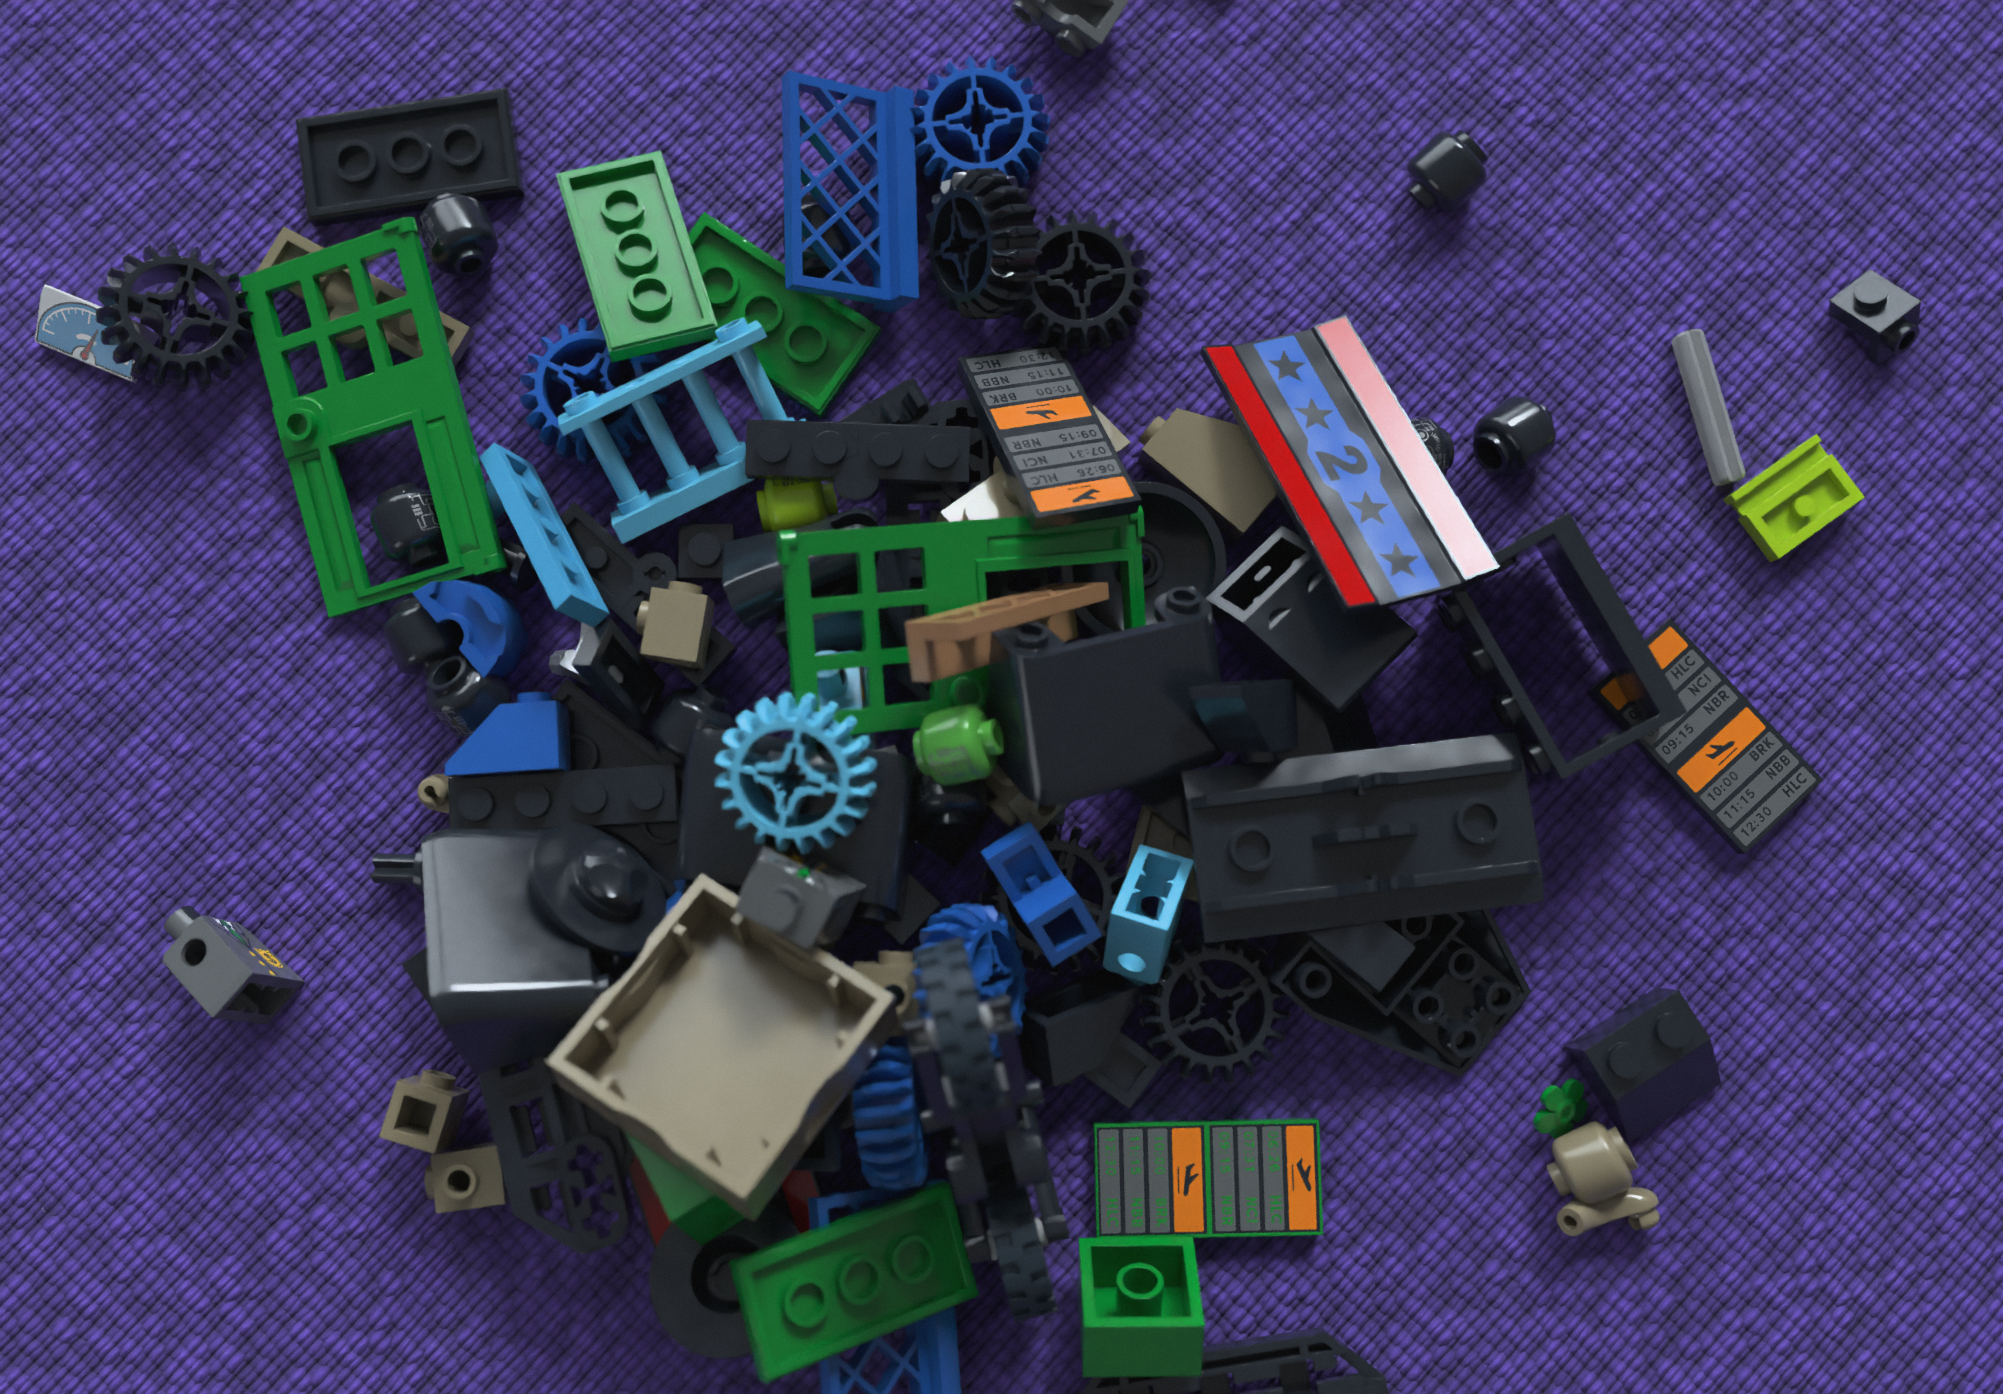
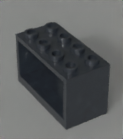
(1606, 624)

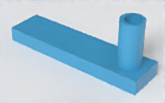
(520, 492)

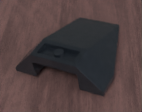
(1438, 1003)

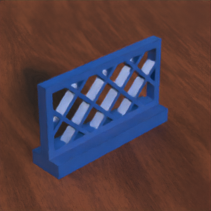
(889, 206)
(930, 1345)

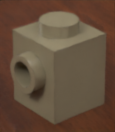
(676, 625)
(425, 1111)
(465, 1178)

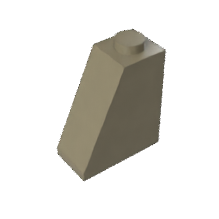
(1210, 464)

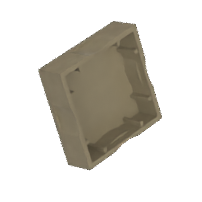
(725, 1046)

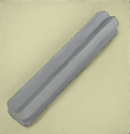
(1708, 407)

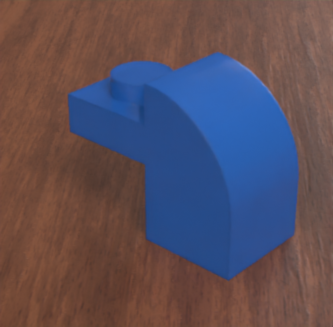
(1041, 893)

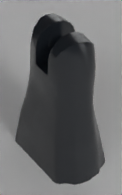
(756, 580)

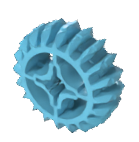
(749, 768)

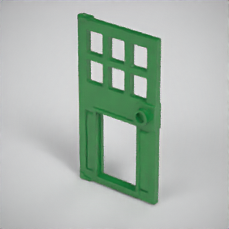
(347, 412)
(952, 577)

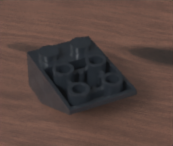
(1292, 623)

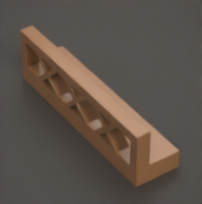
(961, 637)

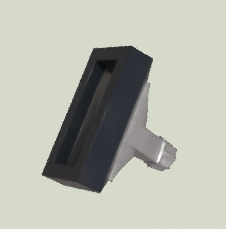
(614, 671)

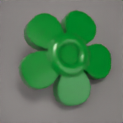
(1561, 1108)

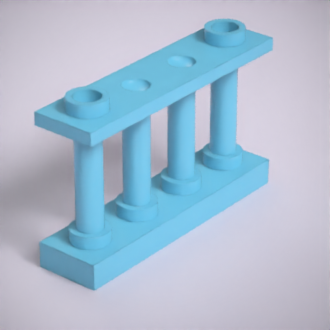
(686, 485)

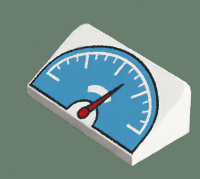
(71, 328)

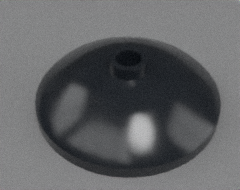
(1180, 550)

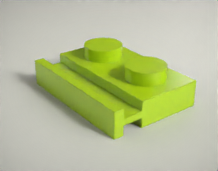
(1794, 498)

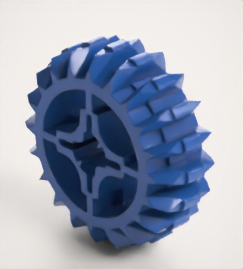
(999, 124)
(556, 368)
(990, 952)
(889, 1119)

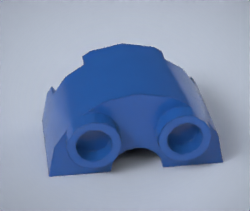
(489, 622)

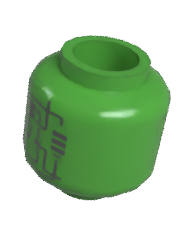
(958, 745)

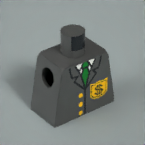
(798, 896)
(227, 968)

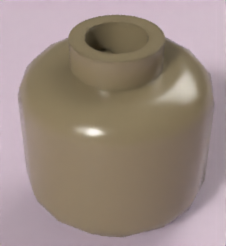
(1592, 1163)

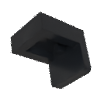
(1879, 314)

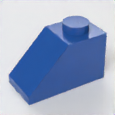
(517, 740)

